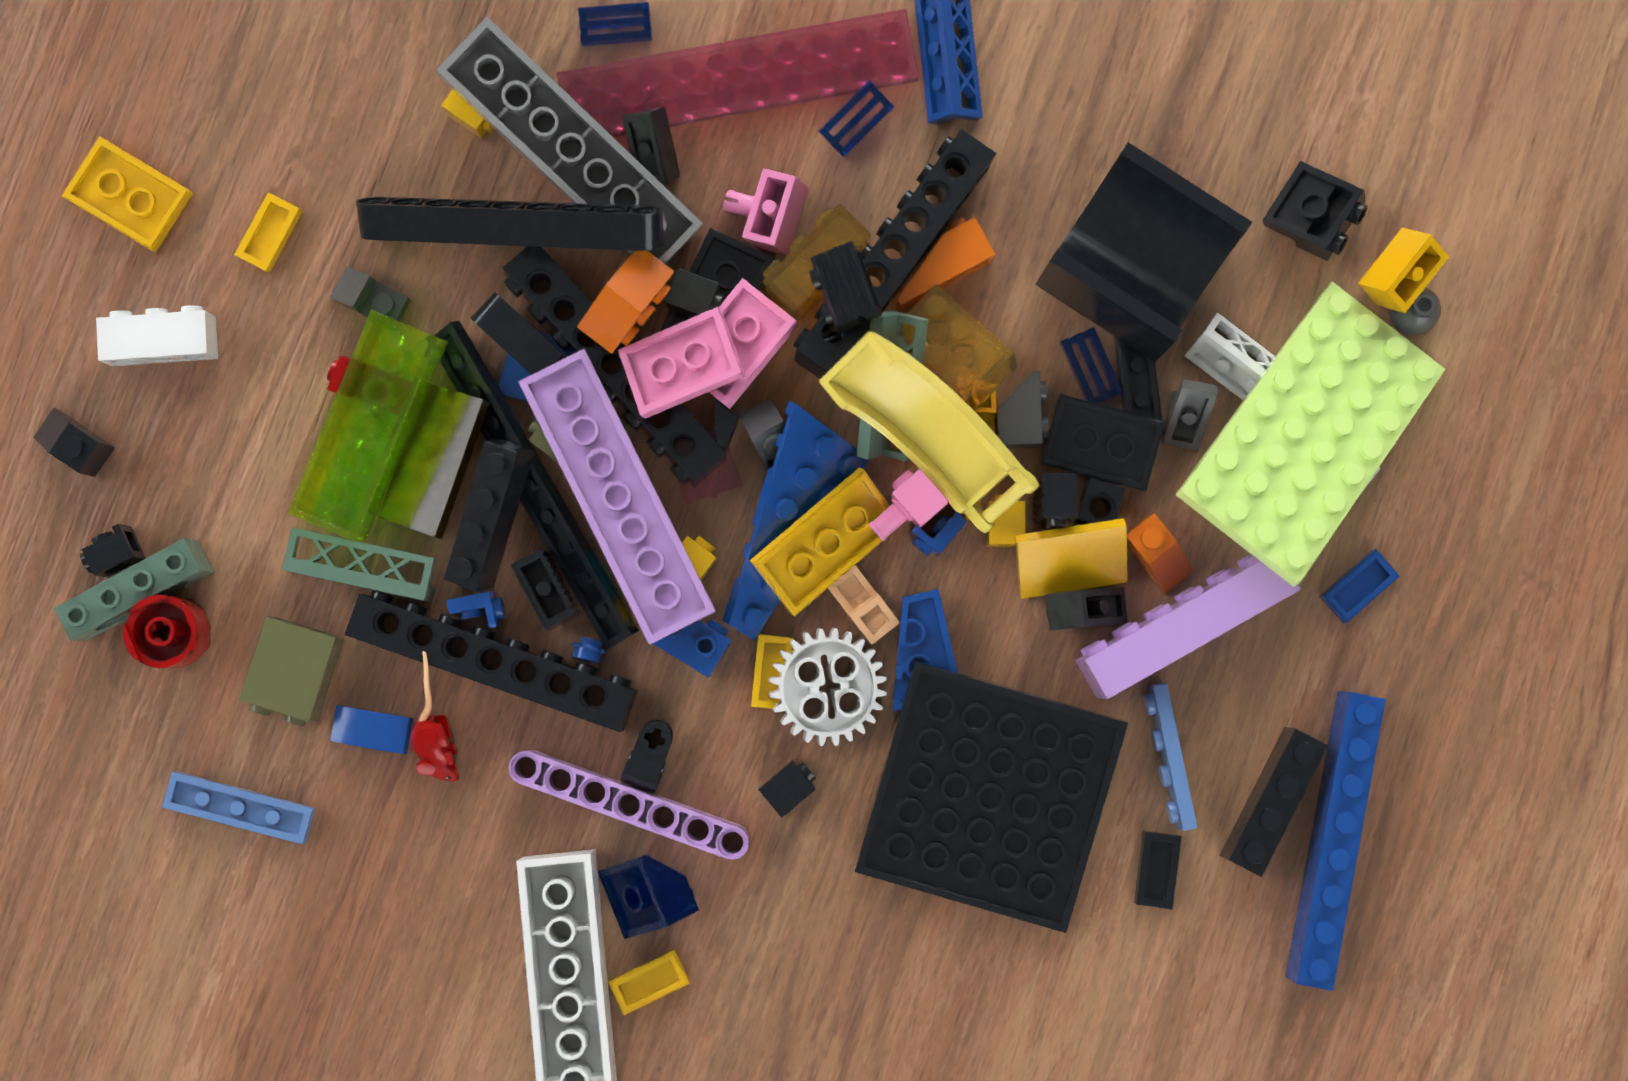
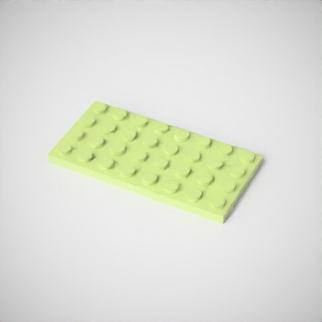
(1311, 434)

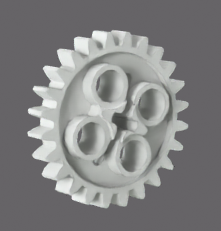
(859, 680)

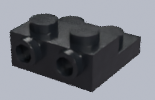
(1316, 210)

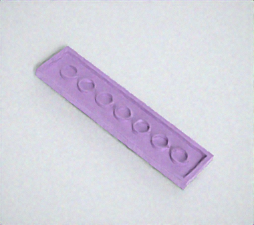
(617, 496)

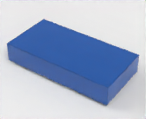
(1359, 586)

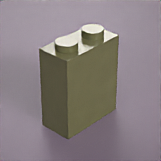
(291, 670)

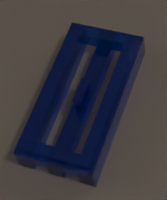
(614, 11)
(866, 128)
(1105, 364)

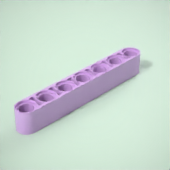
(611, 803)

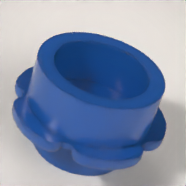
(588, 650)

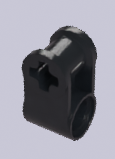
(648, 761)

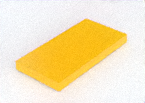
(822, 543)

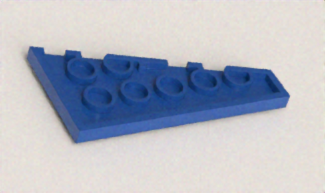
(805, 469)

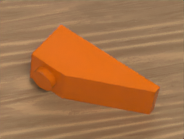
(954, 256)

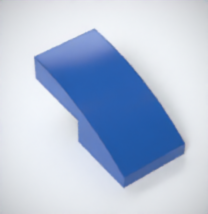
(371, 729)

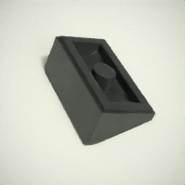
(652, 143)

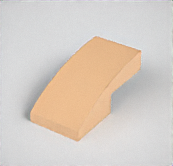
(863, 605)

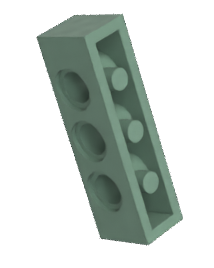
(114, 598)

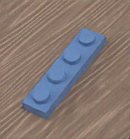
(1173, 771)
(239, 807)

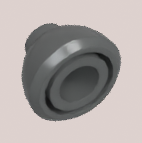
(1420, 316)

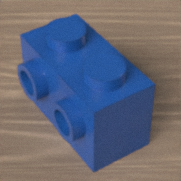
(698, 645)

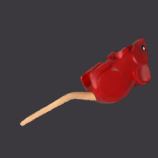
(431, 739)

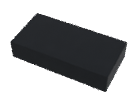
(1157, 869)

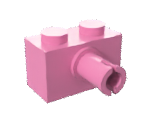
(771, 212)
(913, 500)

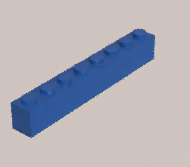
(1335, 840)

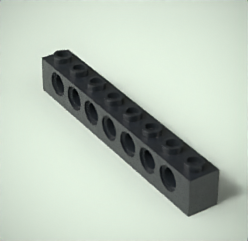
(972, 162)
(536, 265)
(368, 626)

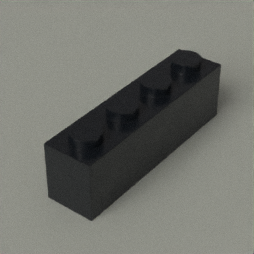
(489, 515)
(1273, 800)

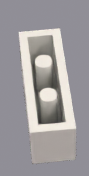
(156, 336)

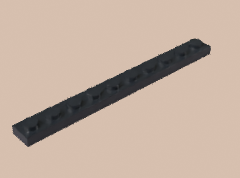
(540, 494)

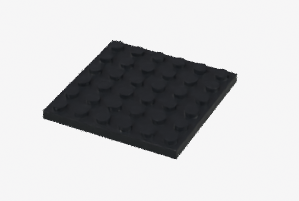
(991, 796)

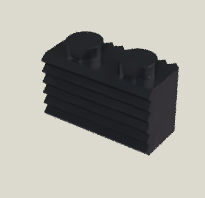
(845, 286)
(1056, 500)
(545, 589)

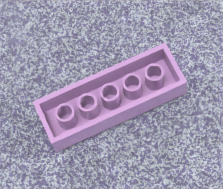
(1181, 628)

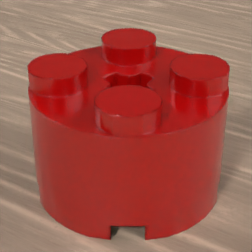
(150, 620)

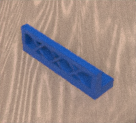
(939, 56)

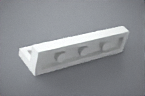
(1228, 359)

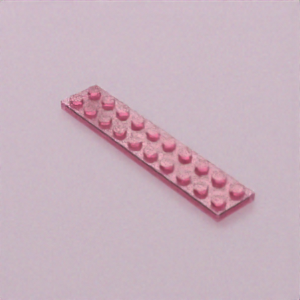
(749, 72)

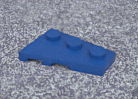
(921, 639)

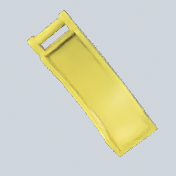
(928, 426)

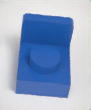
(945, 531)
(471, 606)

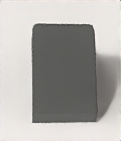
(365, 294)
(1189, 413)

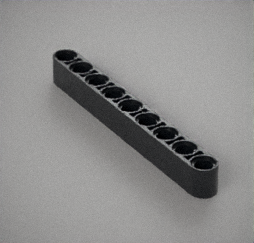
(511, 223)

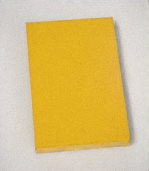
(127, 194)
(1072, 558)

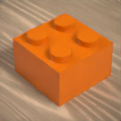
(627, 300)

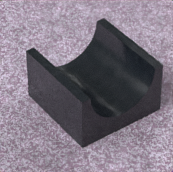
(1142, 252)

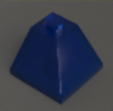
(646, 895)

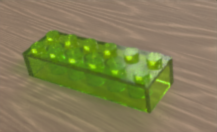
(367, 427)

